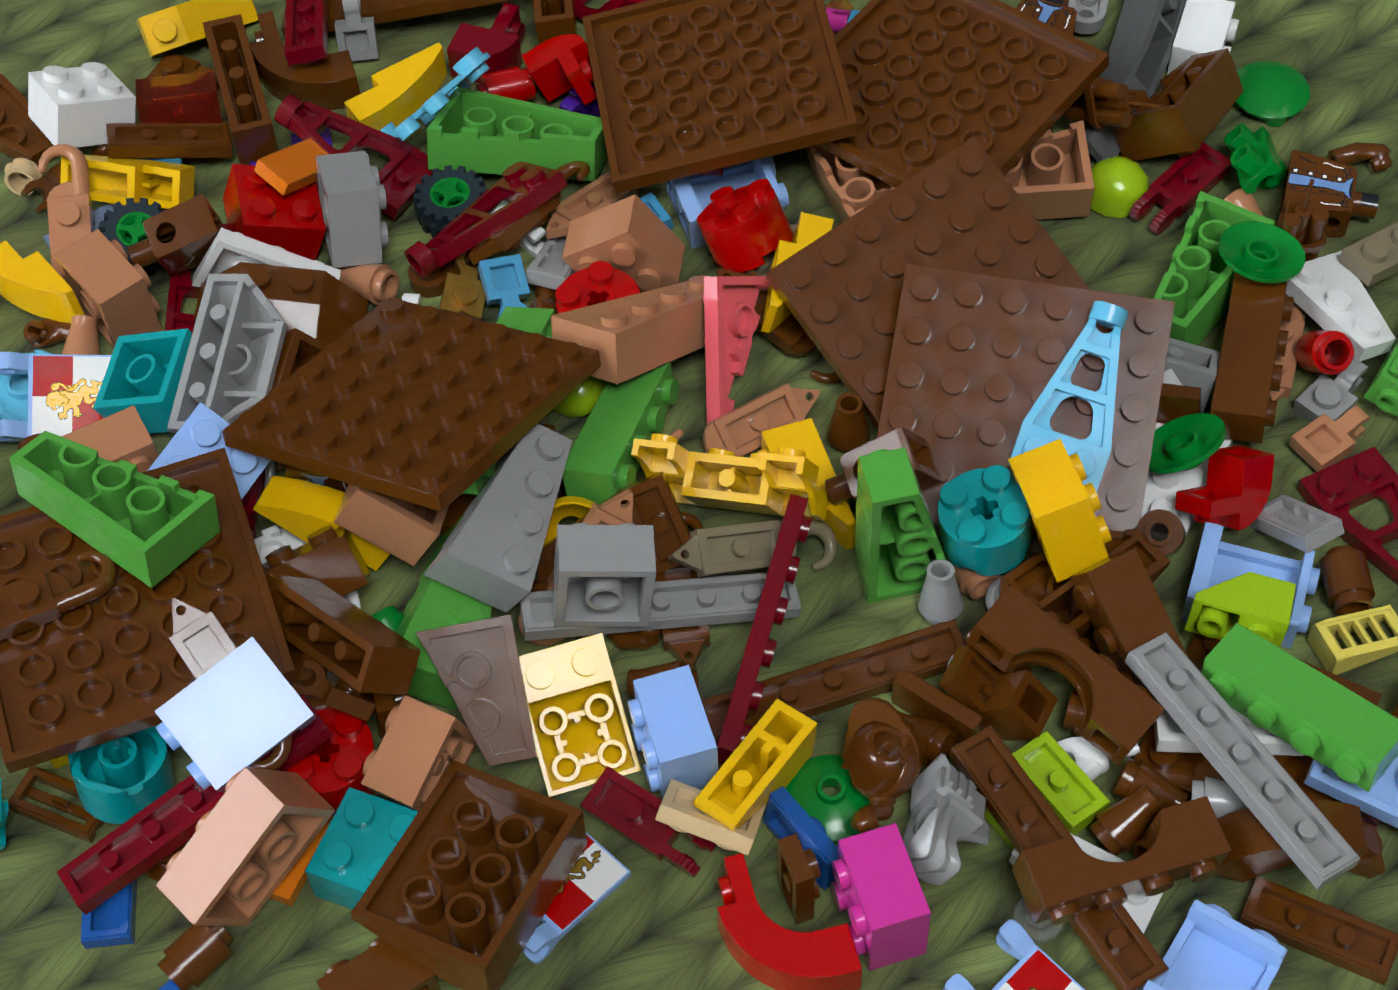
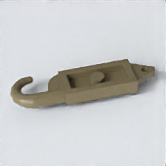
(744, 547)

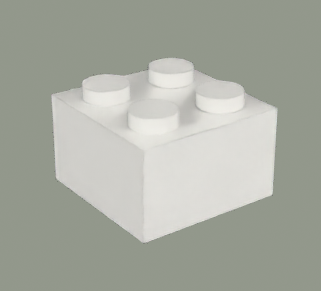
(78, 103)

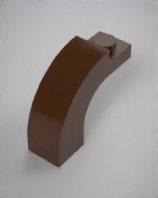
(324, 83)
(1258, 852)

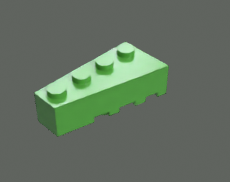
(498, 131)
(1198, 275)
(125, 514)
(892, 527)
(435, 607)

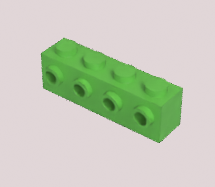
(624, 411)
(1303, 707)

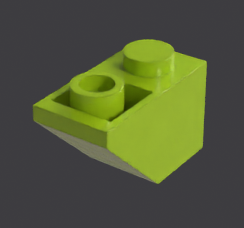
(1250, 600)

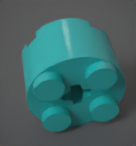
(984, 521)
(122, 775)

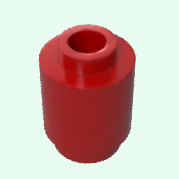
(509, 83)
(1324, 352)

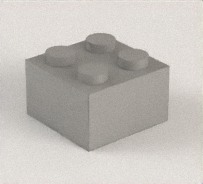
(352, 209)
(603, 575)

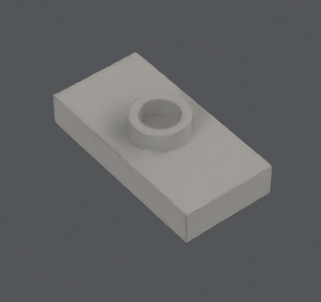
(548, 267)
(1298, 523)

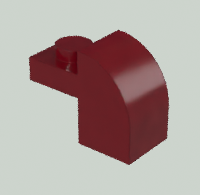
(499, 41)

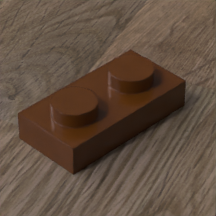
(797, 878)

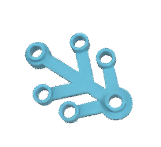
(469, 67)

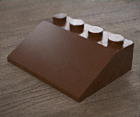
(473, 876)

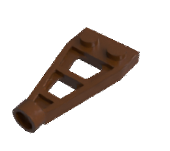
(653, 506)

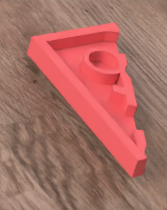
(728, 334)

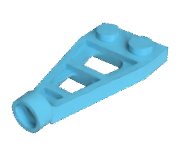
(1096, 448)

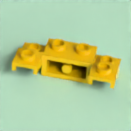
(731, 481)

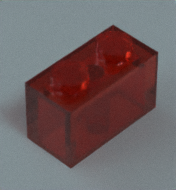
(179, 98)

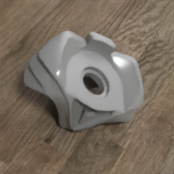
(943, 812)

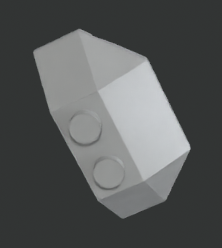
(230, 350)

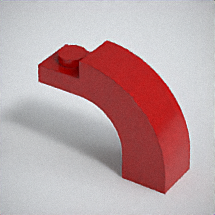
(776, 954)

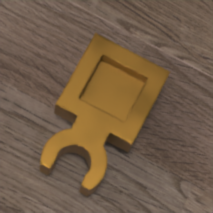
(463, 290)

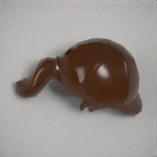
(881, 759)

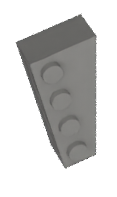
(505, 526)

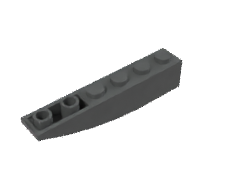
(1137, 57)

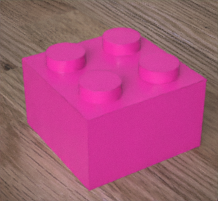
(881, 897)

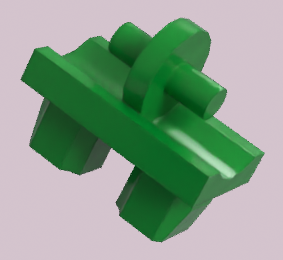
(1255, 158)

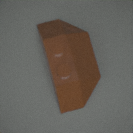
(304, 298)
(1057, 599)

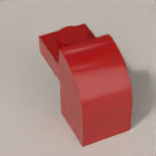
(560, 66)
(1235, 488)

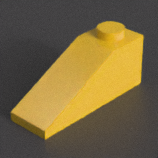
(184, 22)
(804, 437)
(759, 766)

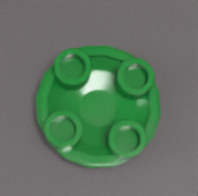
(1272, 92)

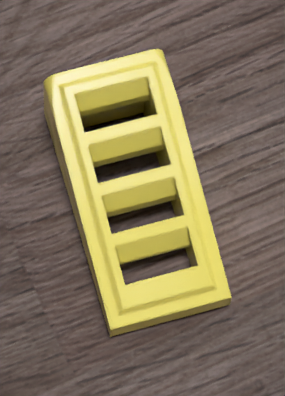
(1338, 660)

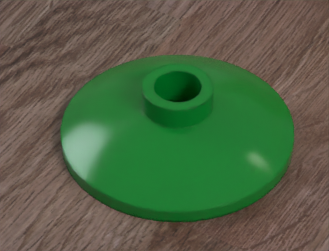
(1262, 252)
(1186, 442)
(832, 811)

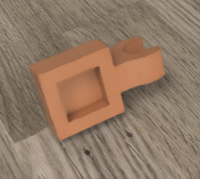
(1329, 441)

